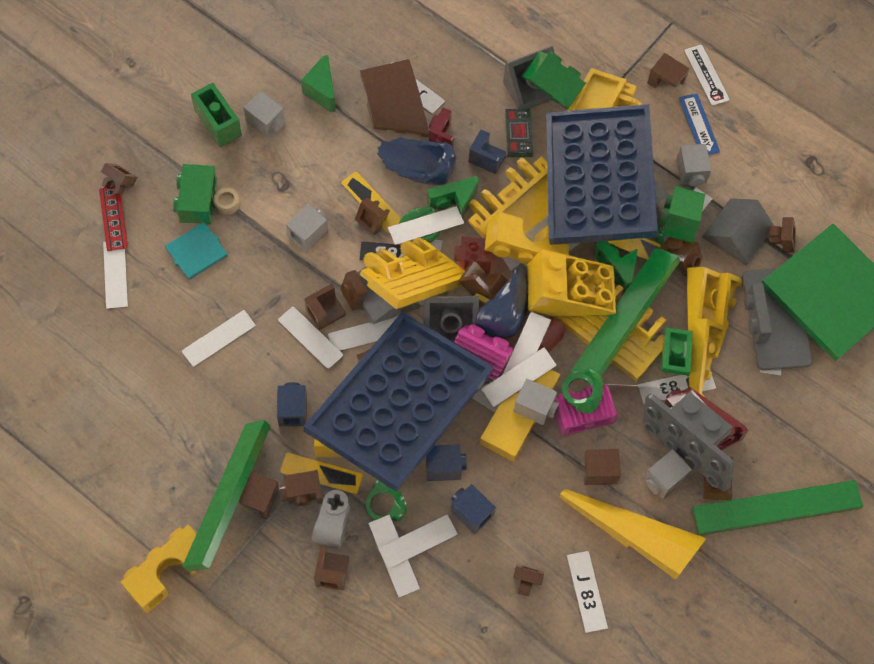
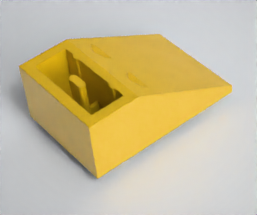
(569, 286)

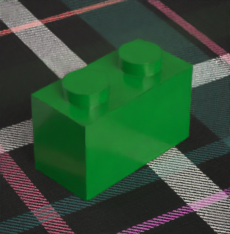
(554, 79)
(216, 114)
(196, 194)
(682, 214)

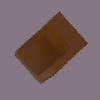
(668, 70)
(477, 281)
(324, 307)
(602, 467)
(259, 494)
(331, 570)

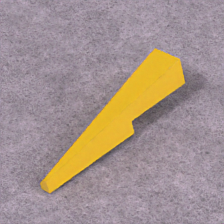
(709, 302)
(658, 542)

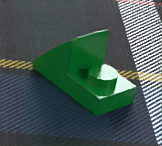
(455, 193)
(623, 266)
(676, 351)

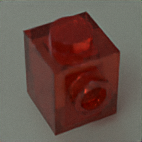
(473, 250)

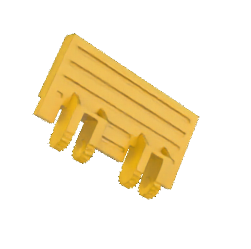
(604, 91)
(518, 198)
(411, 278)
(638, 350)

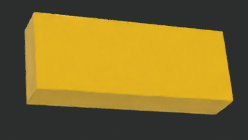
(509, 430)

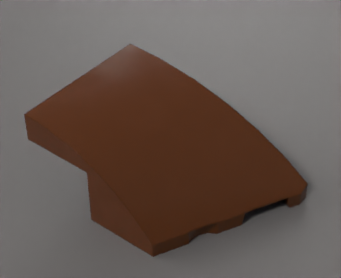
(394, 98)

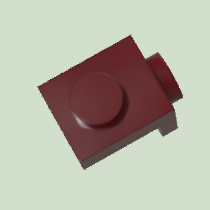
(439, 126)

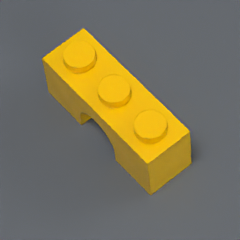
(507, 239)
(144, 582)

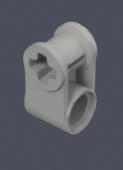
(331, 524)

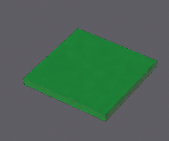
(827, 291)

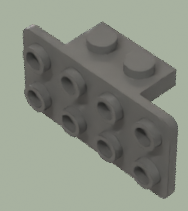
(775, 334)
(693, 434)

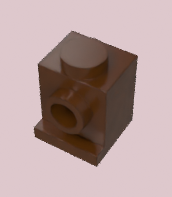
(301, 488)

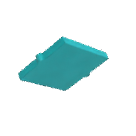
(196, 250)

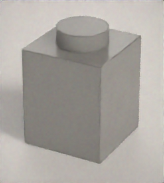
(264, 114)
(693, 164)
(307, 227)
(536, 402)
(667, 474)

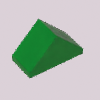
(318, 84)

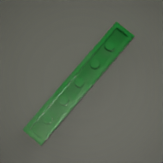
(628, 312)
(226, 496)
(777, 507)

